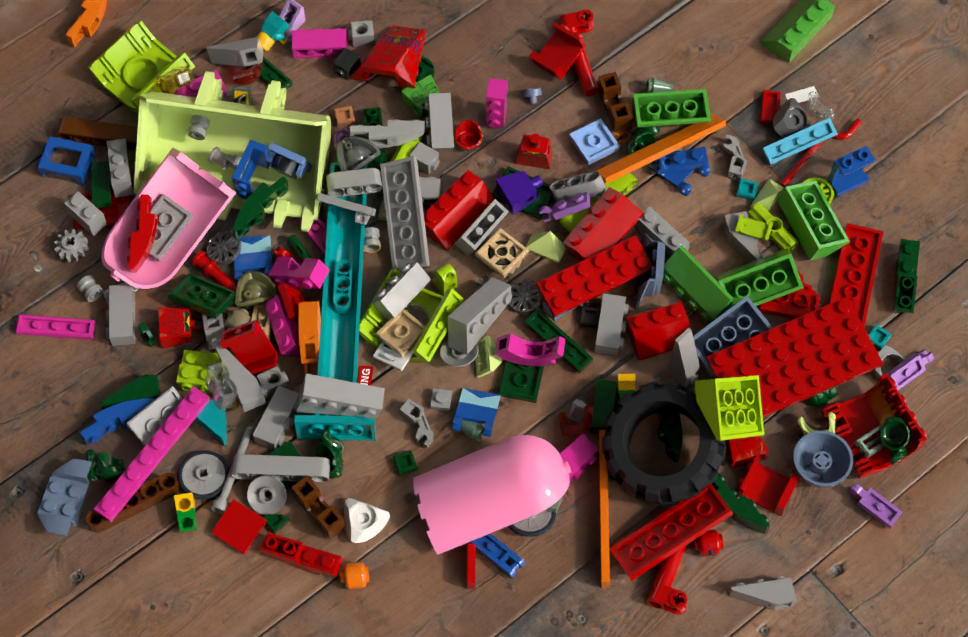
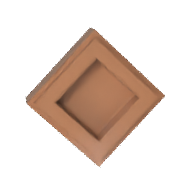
(344, 116)

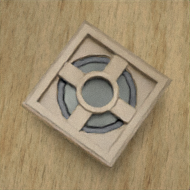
(500, 254)

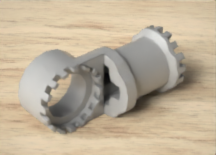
(223, 159)

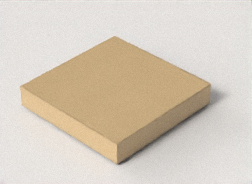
(401, 333)

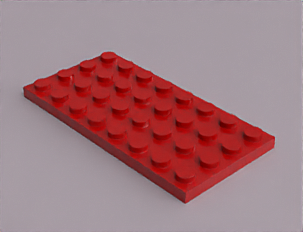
(802, 356)

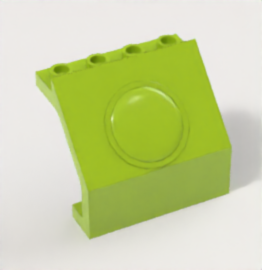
(134, 64)

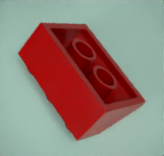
(657, 330)

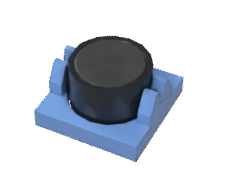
(288, 162)

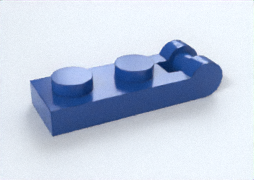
(682, 160)
(498, 554)

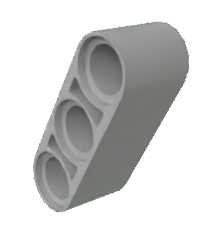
(354, 182)
(568, 187)

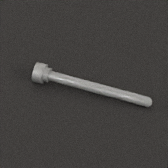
(221, 503)

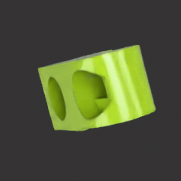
(444, 278)

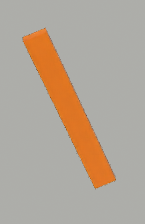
(660, 148)
(604, 516)

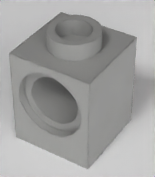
(364, 39)
(272, 374)

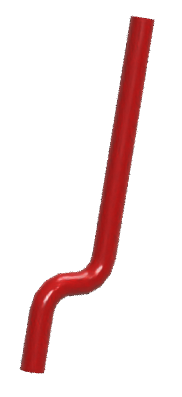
(811, 150)

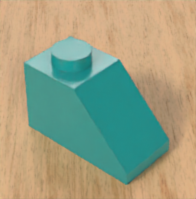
(214, 421)

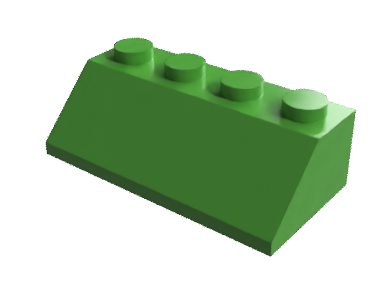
(798, 27)
(670, 108)
(812, 219)
(762, 279)
(696, 286)

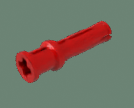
(211, 269)

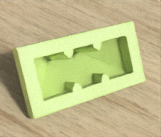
(768, 195)
(546, 245)
(486, 359)

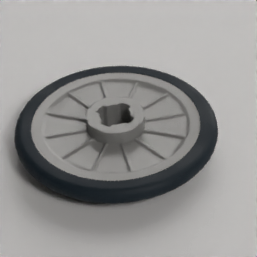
(203, 462)
(534, 525)

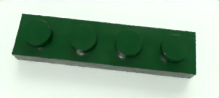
(547, 330)

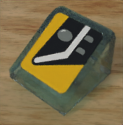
(242, 95)

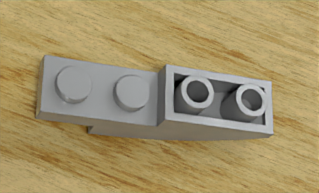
(394, 134)

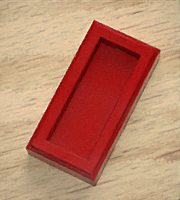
(769, 106)
(471, 566)

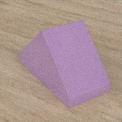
(294, 15)

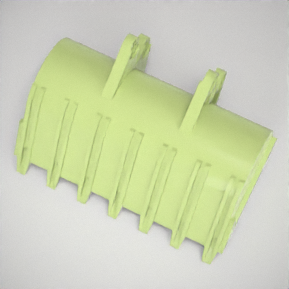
(165, 123)

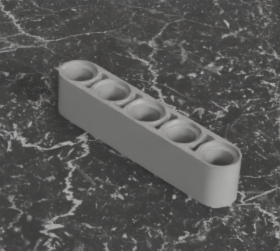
(281, 467)

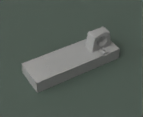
(362, 212)

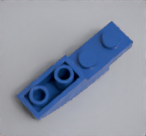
(112, 417)

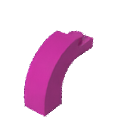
(528, 352)

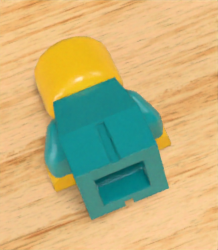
(272, 30)

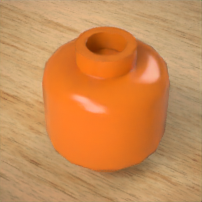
(355, 575)

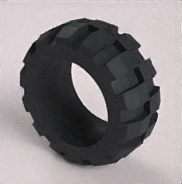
(624, 420)

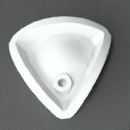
(363, 520)

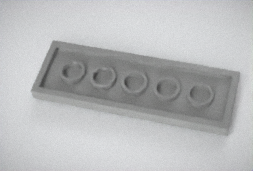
(404, 213)

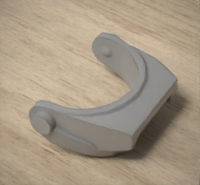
(887, 351)

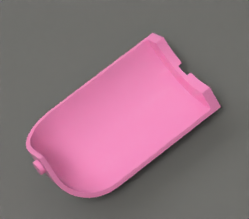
(188, 187)
(490, 490)

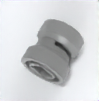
(198, 127)
(371, 241)
(89, 287)

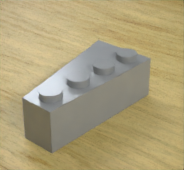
(477, 314)
(339, 397)

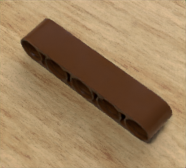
(96, 132)
(143, 502)

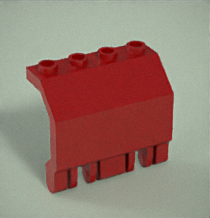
(868, 412)

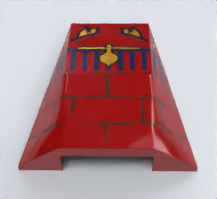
(394, 55)

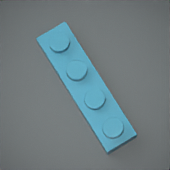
(799, 141)

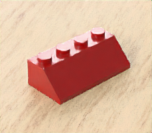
(457, 210)
(603, 225)

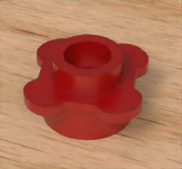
(280, 252)

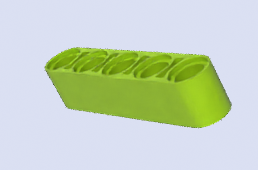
(622, 185)

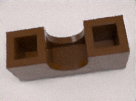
(617, 110)
(312, 501)

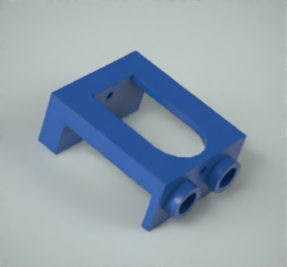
(258, 156)
(84, 164)
(851, 171)

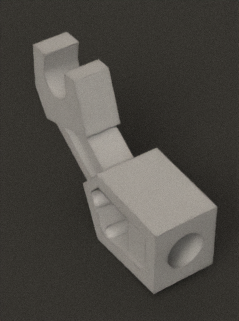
(734, 149)
(424, 429)

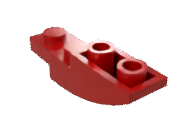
(142, 241)
(301, 556)

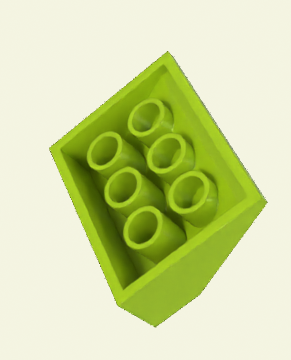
(731, 406)

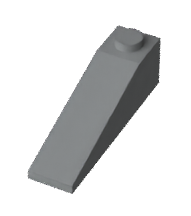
(684, 360)
(248, 389)

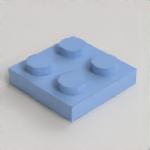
(594, 141)

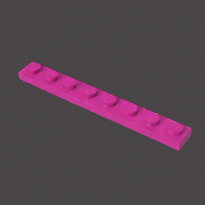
(152, 454)

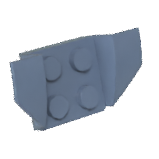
(655, 251)
(65, 497)

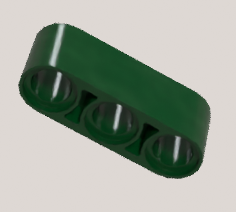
(603, 403)

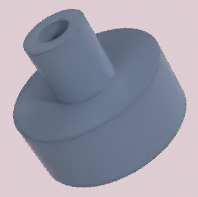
(532, 93)

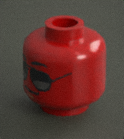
(709, 543)

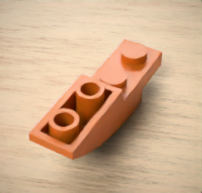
(87, 22)
(309, 335)

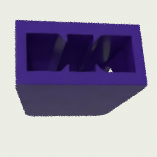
(518, 190)

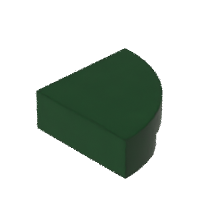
(146, 334)
(276, 521)

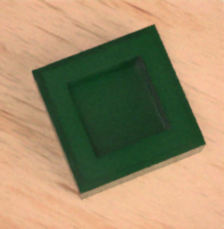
(405, 462)

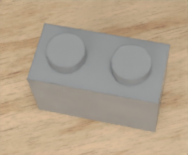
(85, 213)

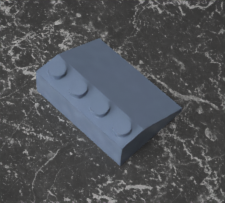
(730, 328)

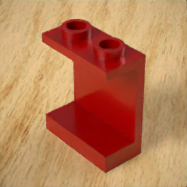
(559, 51)
(250, 347)
(767, 487)

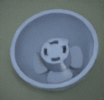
(824, 450)

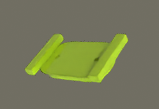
(753, 227)

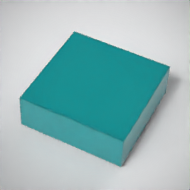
(747, 189)
(879, 337)

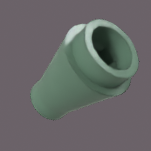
(656, 85)
(472, 430)

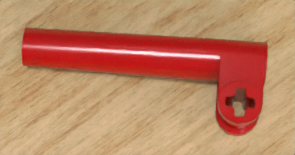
(577, 23)
(662, 594)

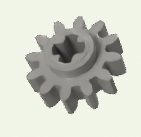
(71, 245)

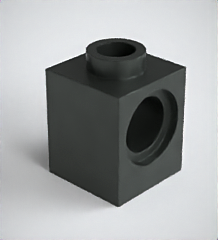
(346, 64)

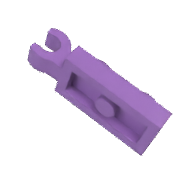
(566, 207)
(910, 368)
(876, 505)

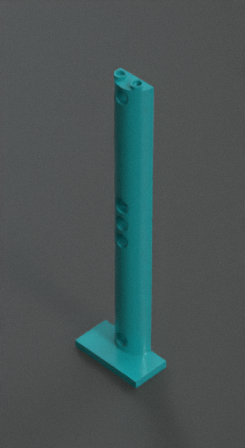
(340, 323)

